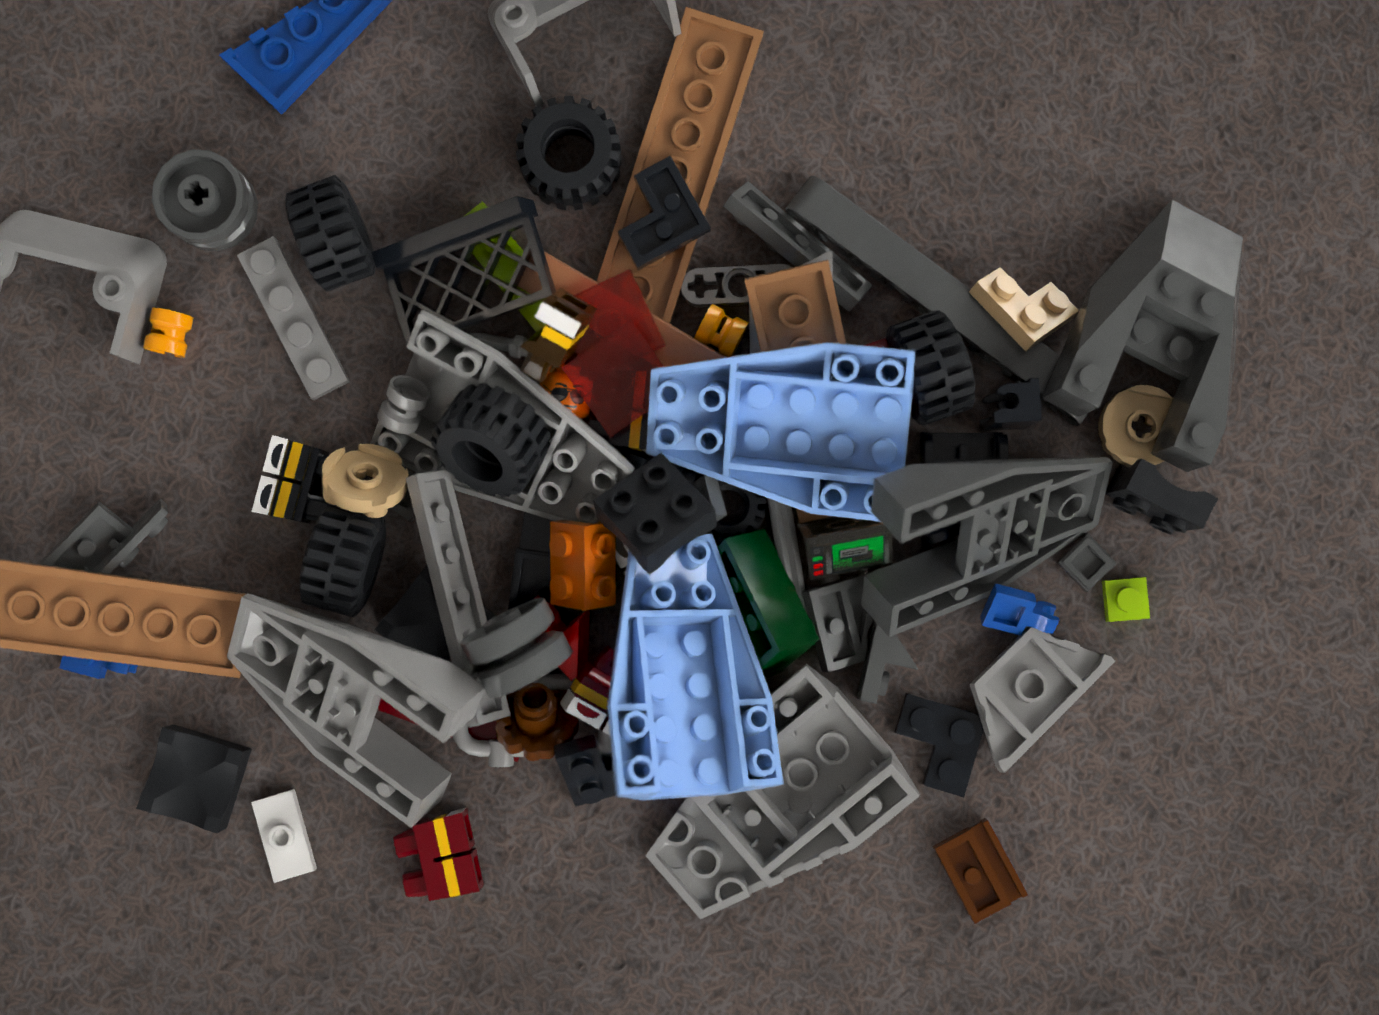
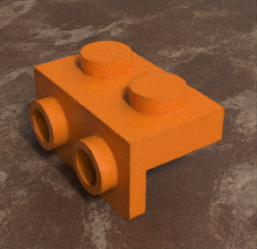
(582, 565)

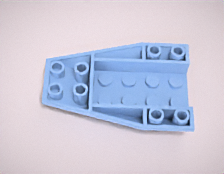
(789, 422)
(687, 685)

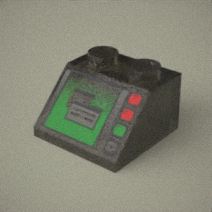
(843, 547)

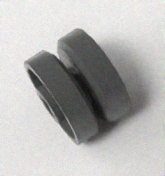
(204, 200)
(516, 647)

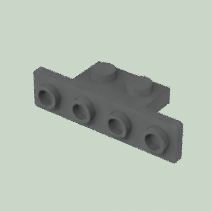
(105, 540)

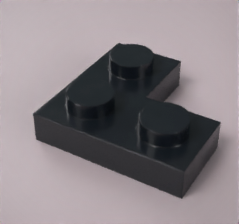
(673, 219)
(953, 736)
(585, 770)

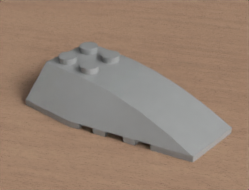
(833, 797)

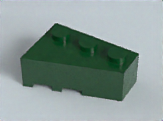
(767, 601)

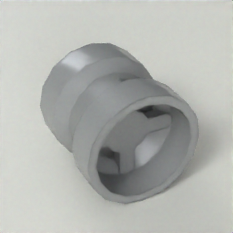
(402, 408)

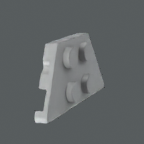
(1031, 690)

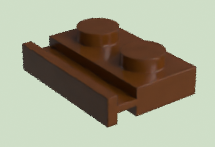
(980, 870)

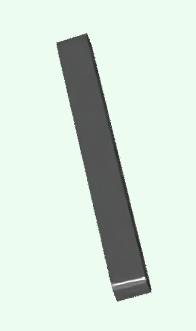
(920, 282)

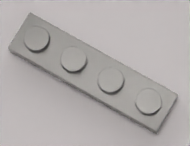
(293, 318)

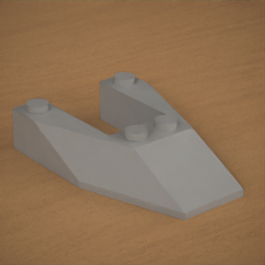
(327, 690)

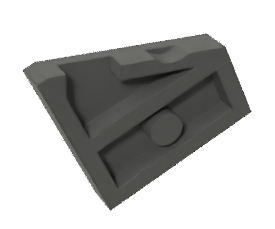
(839, 622)

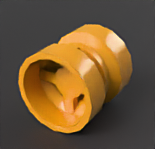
(168, 332)
(730, 334)

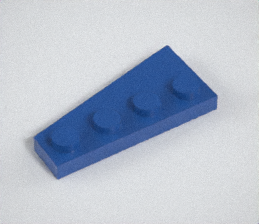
(300, 47)

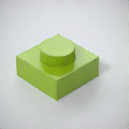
(1126, 599)

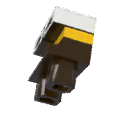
(553, 344)

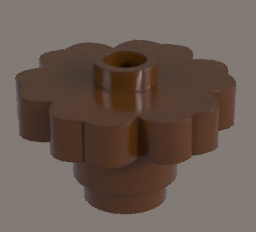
(536, 722)

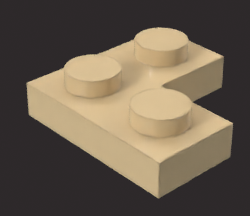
(1023, 316)

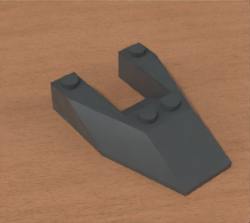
(1174, 308)
(1010, 523)

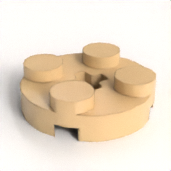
(1117, 418)
(372, 497)

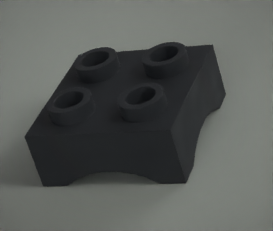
(1168, 506)
(655, 512)
(417, 620)
(194, 778)

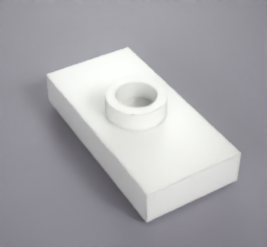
(284, 835)

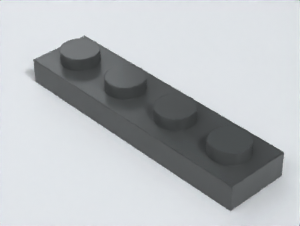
(792, 240)

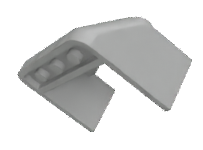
(518, 19)
(125, 267)

